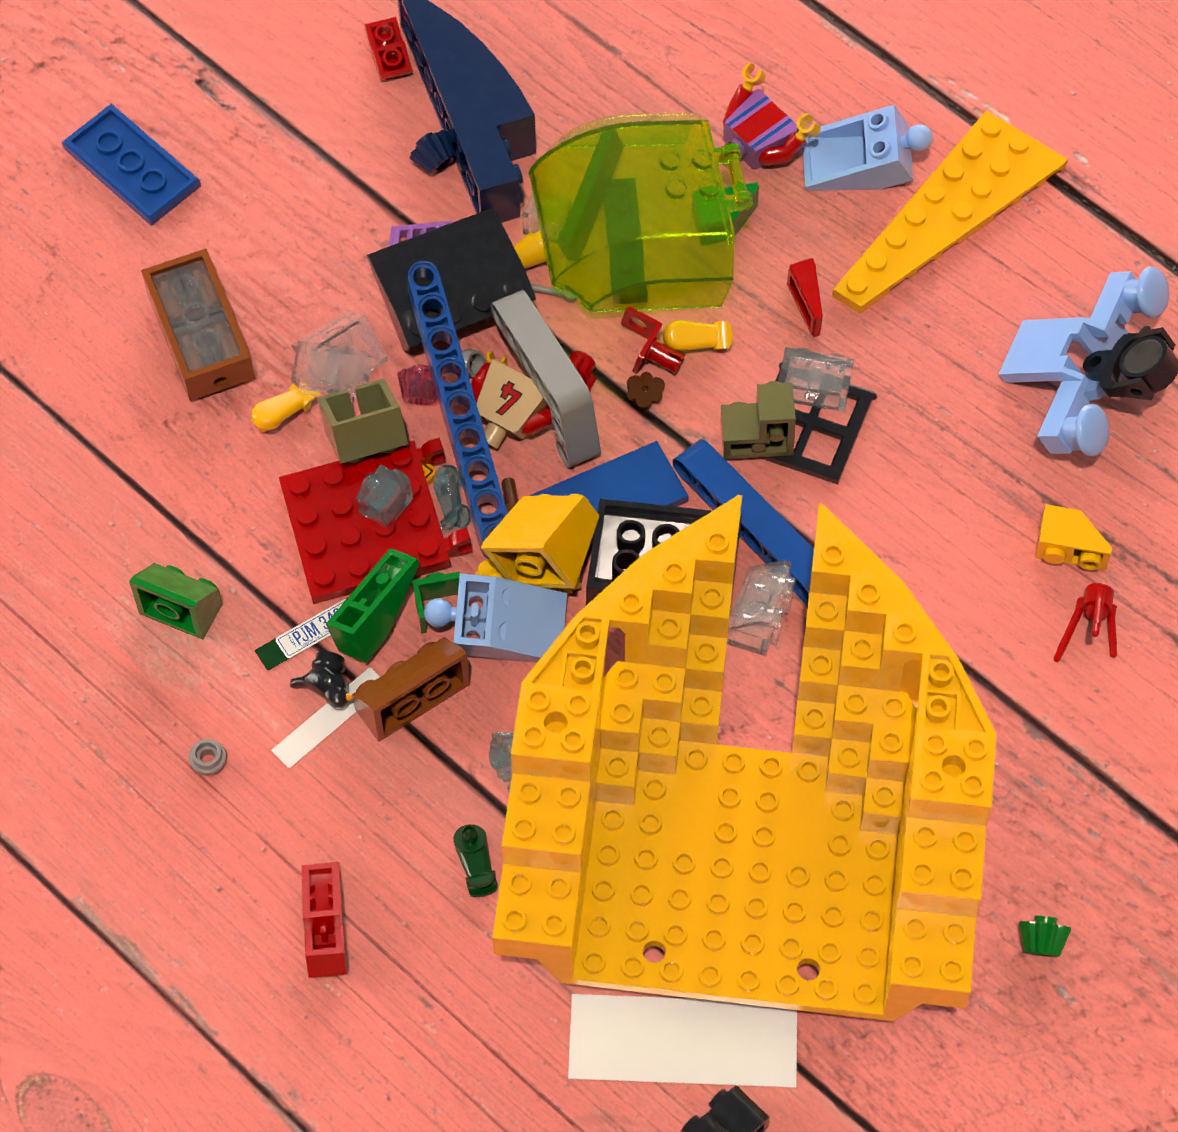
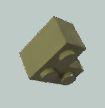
(762, 426)

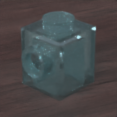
(384, 496)

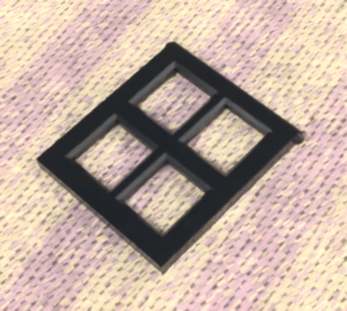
(847, 435)

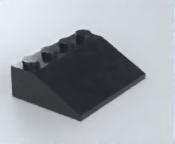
(473, 264)
(629, 531)

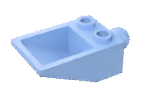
(864, 152)
(512, 624)

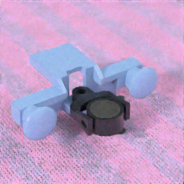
(1141, 357)

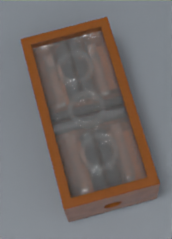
(198, 324)

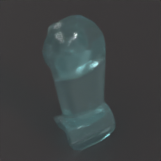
(446, 486)

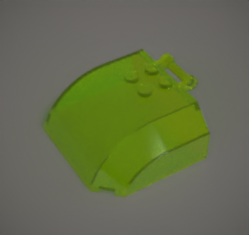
(639, 212)

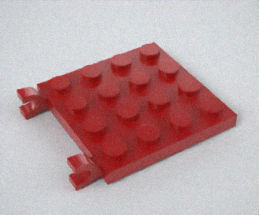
(343, 545)

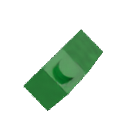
(372, 607)

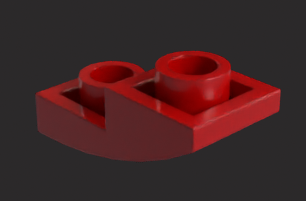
(388, 48)

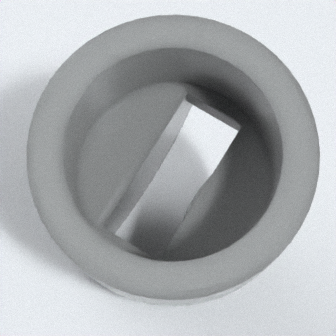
(475, 359)

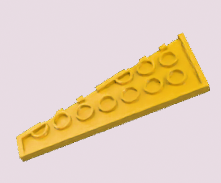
(964, 193)

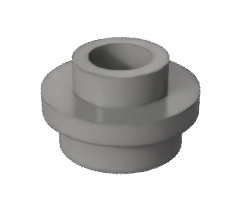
(203, 748)

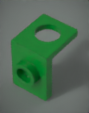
(432, 587)

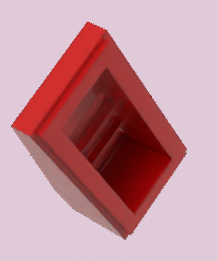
(804, 288)

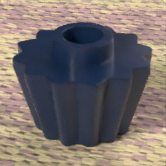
(433, 151)

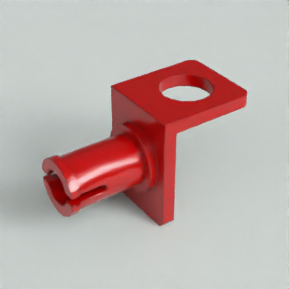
(653, 349)

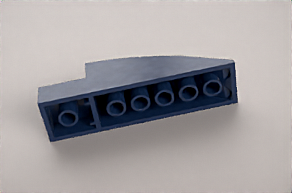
(475, 105)

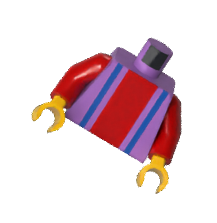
(762, 127)

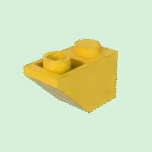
(1071, 539)

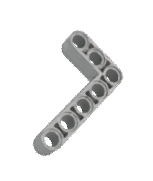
(553, 375)

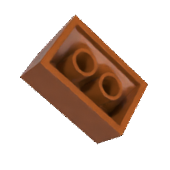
(412, 687)

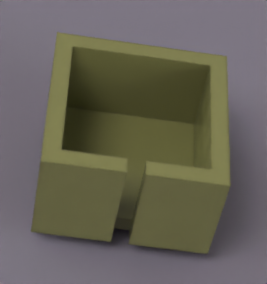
(374, 431)

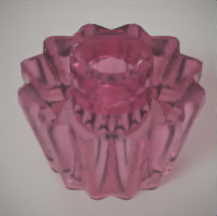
(417, 385)

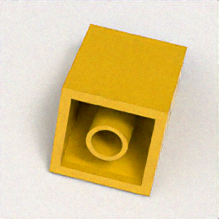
(543, 540)

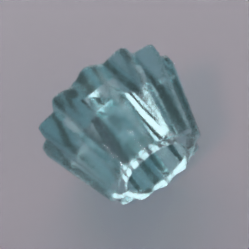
(501, 754)

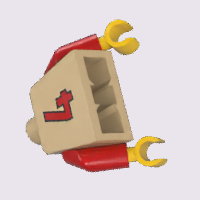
(508, 401)

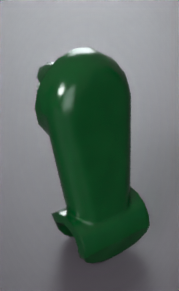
(474, 855)

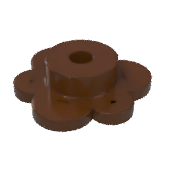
(642, 383)

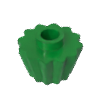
(1043, 936)

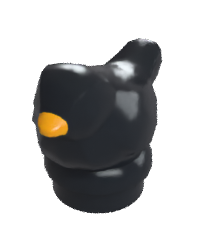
(326, 679)

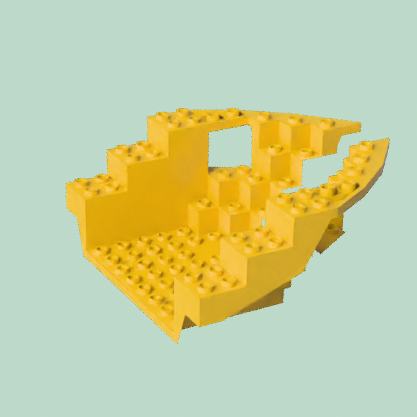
(741, 857)

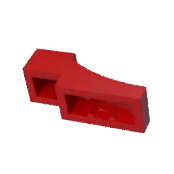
(323, 920)

